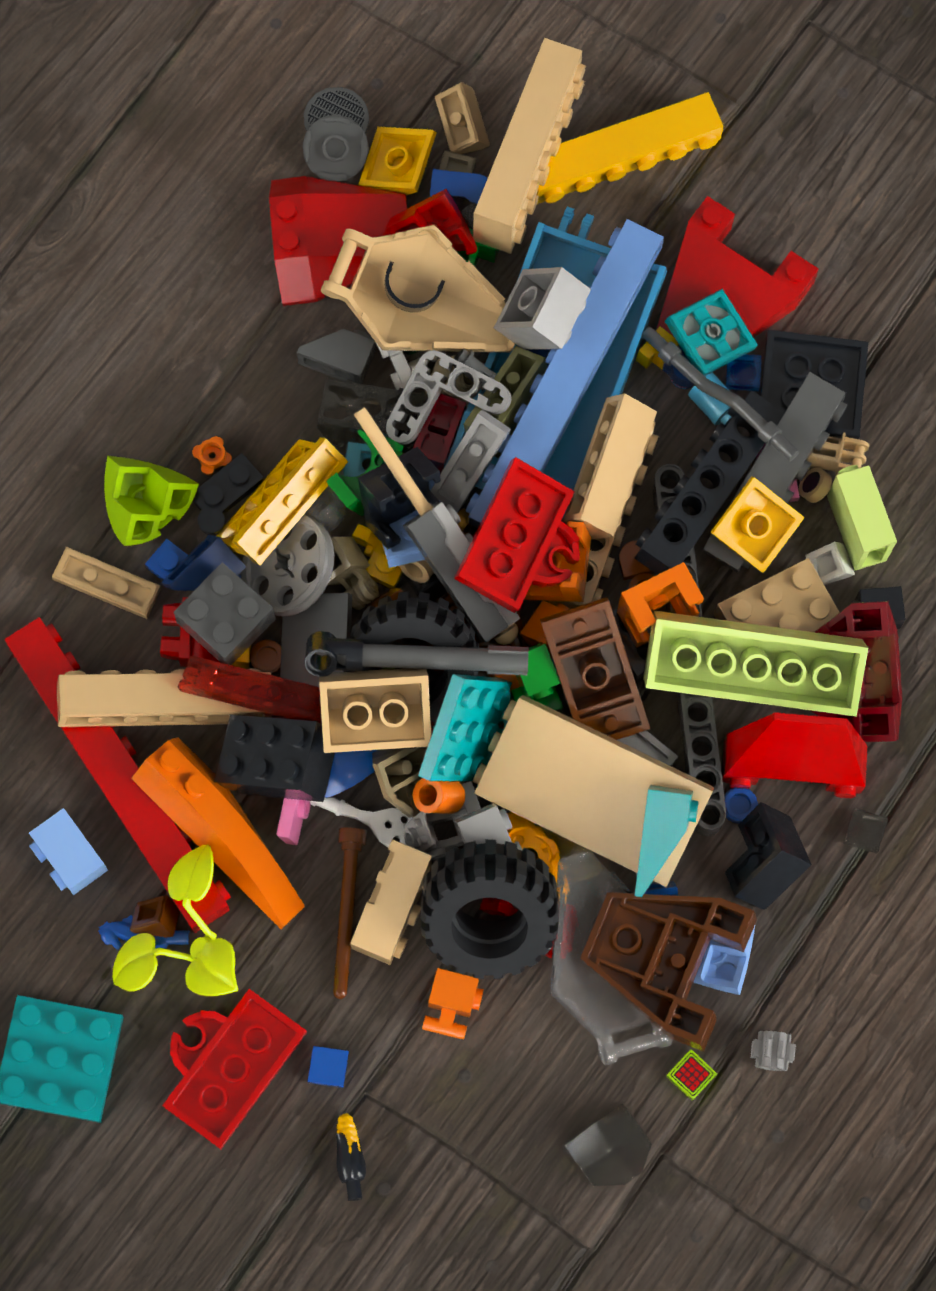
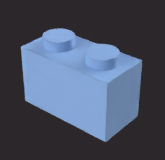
(67, 851)

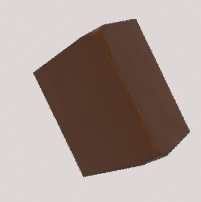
(155, 917)

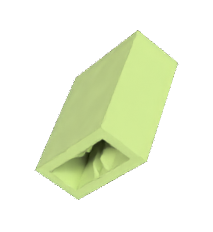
(861, 517)

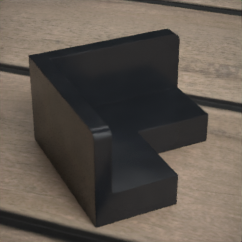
(772, 859)

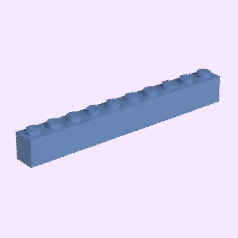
(574, 366)

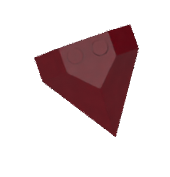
(881, 686)

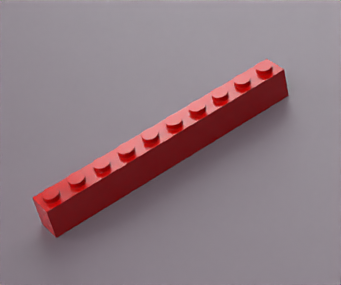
(112, 768)

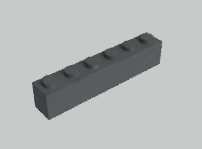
(805, 429)

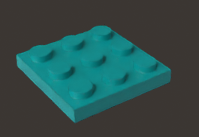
(465, 727)
(59, 1058)

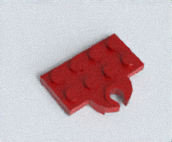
(520, 537)
(229, 1065)

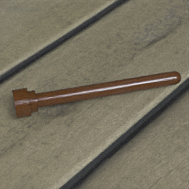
(351, 843)

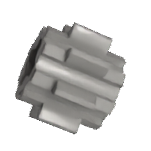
(773, 1050)

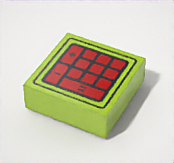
(691, 1074)

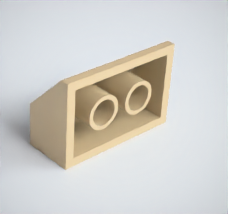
(375, 710)

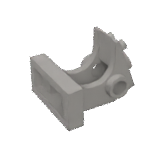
(421, 834)

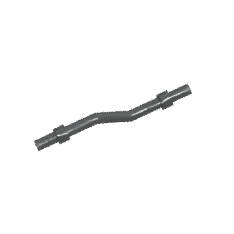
(768, 431)

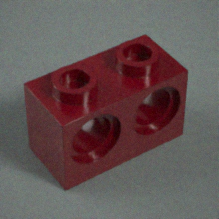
(440, 430)

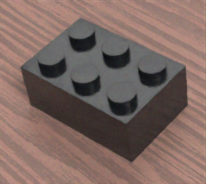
(274, 758)

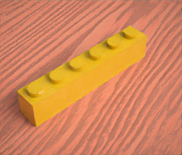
(632, 146)

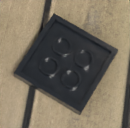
(836, 360)

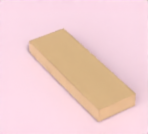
(106, 582)

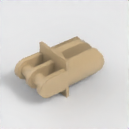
(833, 454)

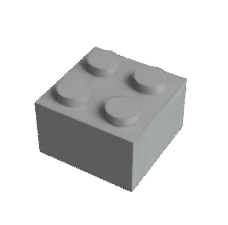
(542, 308)

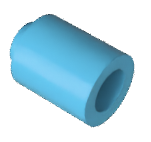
(711, 407)

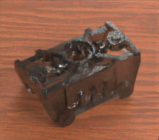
(352, 397)

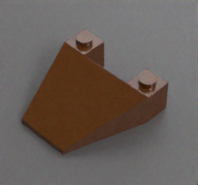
(654, 950)

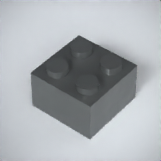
(225, 615)

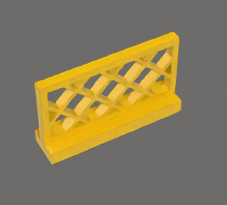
(282, 499)

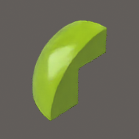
(144, 498)

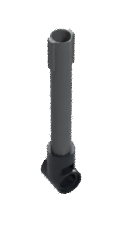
(354, 655)

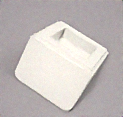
(831, 562)

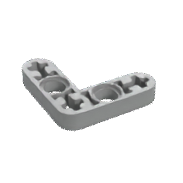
(433, 385)

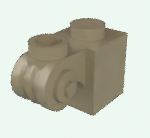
(351, 572)

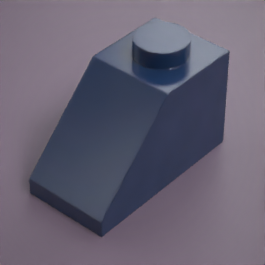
(201, 564)

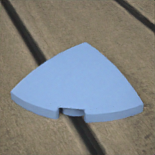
(724, 967)

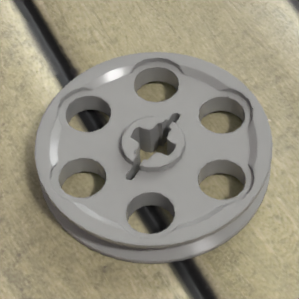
(299, 564)

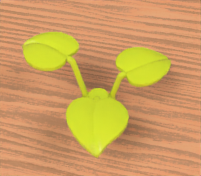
(211, 957)

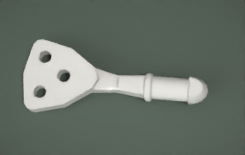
(374, 820)

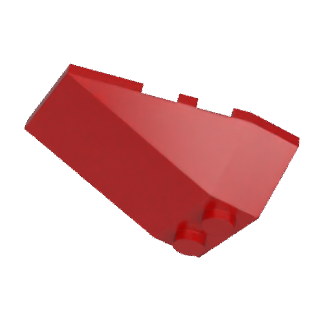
(309, 229)

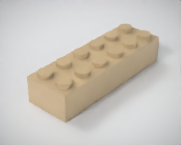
(528, 146)

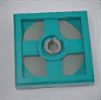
(711, 332)

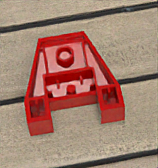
(709, 266)
(797, 750)

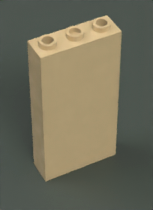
(580, 783)

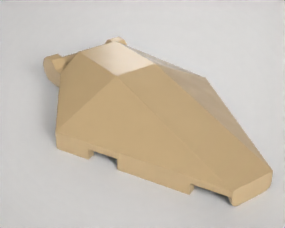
(421, 258)

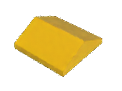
(397, 159)
(757, 525)

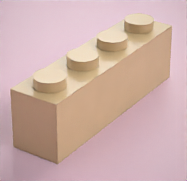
(611, 465)

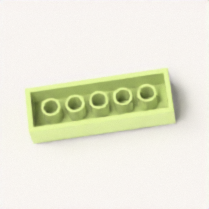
(755, 663)

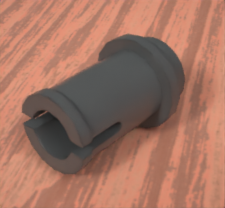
(467, 358)

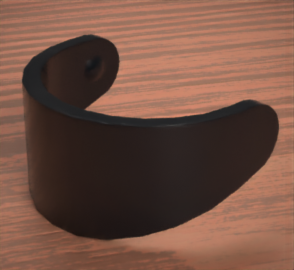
(407, 306)

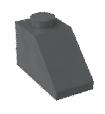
(340, 355)

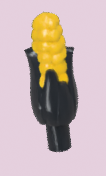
(350, 1158)

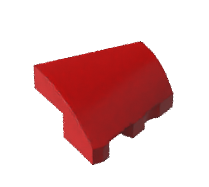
(437, 211)

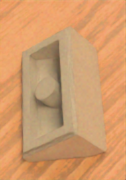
(462, 119)

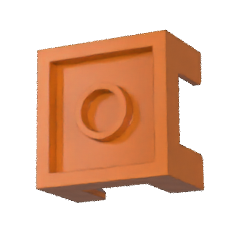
(574, 587)
(639, 601)

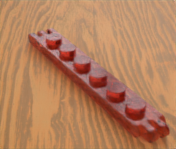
(253, 690)

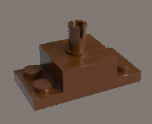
(595, 669)

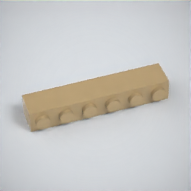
(137, 701)

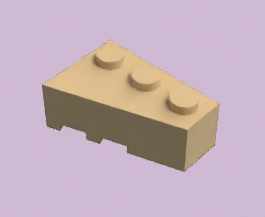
(392, 904)

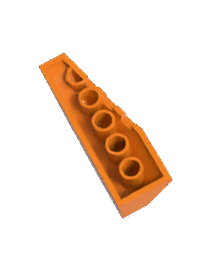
(213, 817)

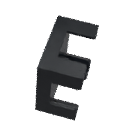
(386, 500)

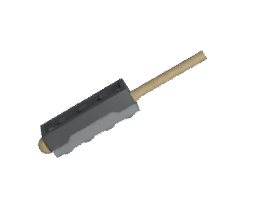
(443, 546)

